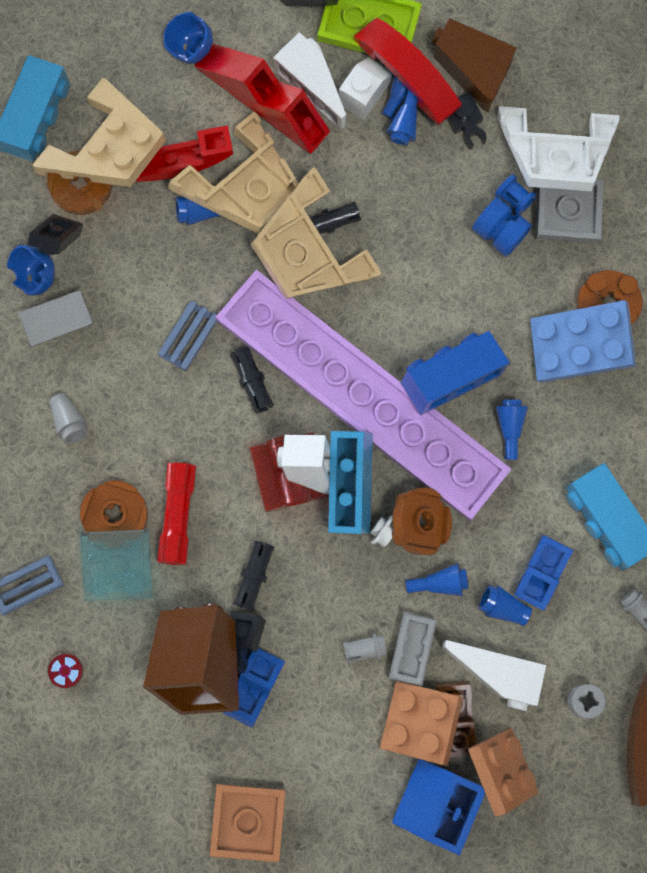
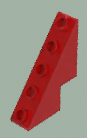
(257, 87)

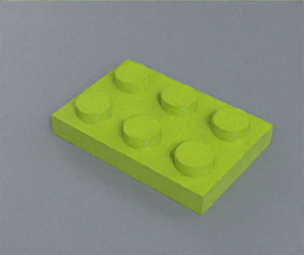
(349, 17)

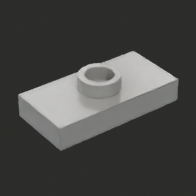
(412, 649)

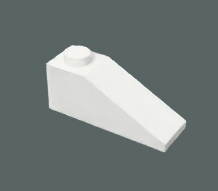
(304, 67)
(504, 675)

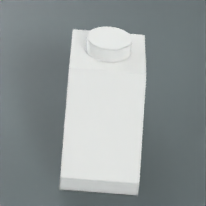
(364, 86)
(306, 461)

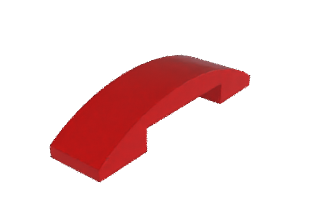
(410, 67)
(208, 150)

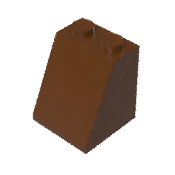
(194, 660)

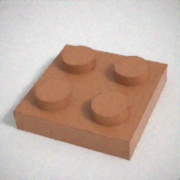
(421, 723)
(503, 771)
(247, 823)

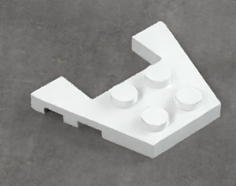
(558, 159)

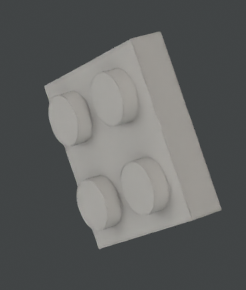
(570, 214)

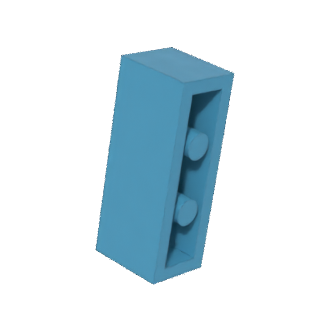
(32, 108)
(350, 482)
(610, 516)

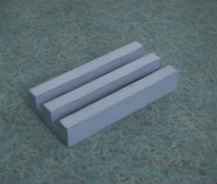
(202, 312)
(52, 573)

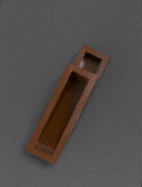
(637, 748)

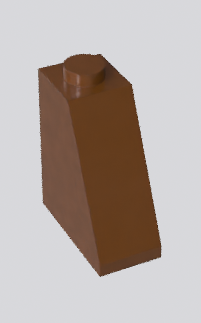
(473, 60)

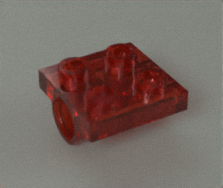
(274, 487)

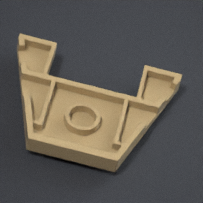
(115, 151)
(249, 192)
(296, 251)

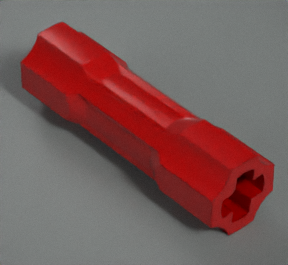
(174, 538)

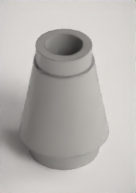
(67, 419)

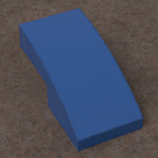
(543, 572)
(256, 686)

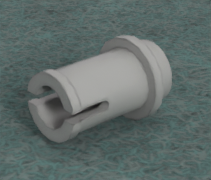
(636, 605)
(365, 649)

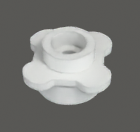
(382, 531)

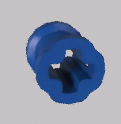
(515, 195)

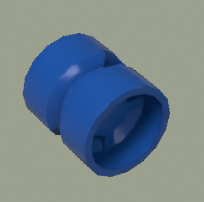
(501, 226)

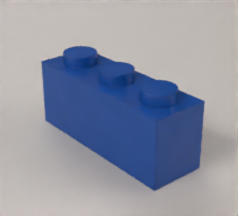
(454, 371)

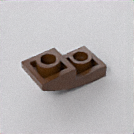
(465, 729)

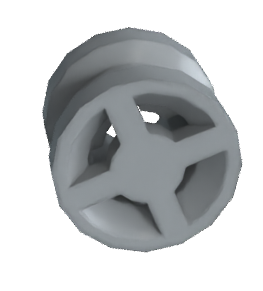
(579, 700)

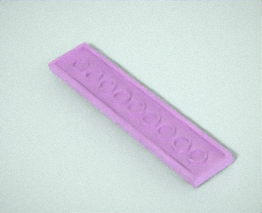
(362, 395)

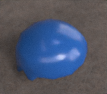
(190, 30)
(26, 261)

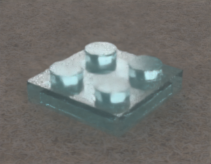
(116, 565)

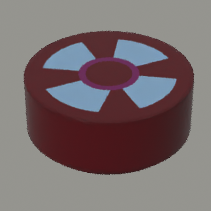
(65, 671)

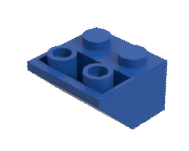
(439, 806)

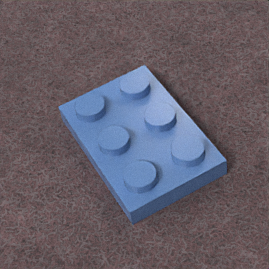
(583, 342)

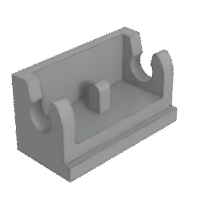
(55, 318)

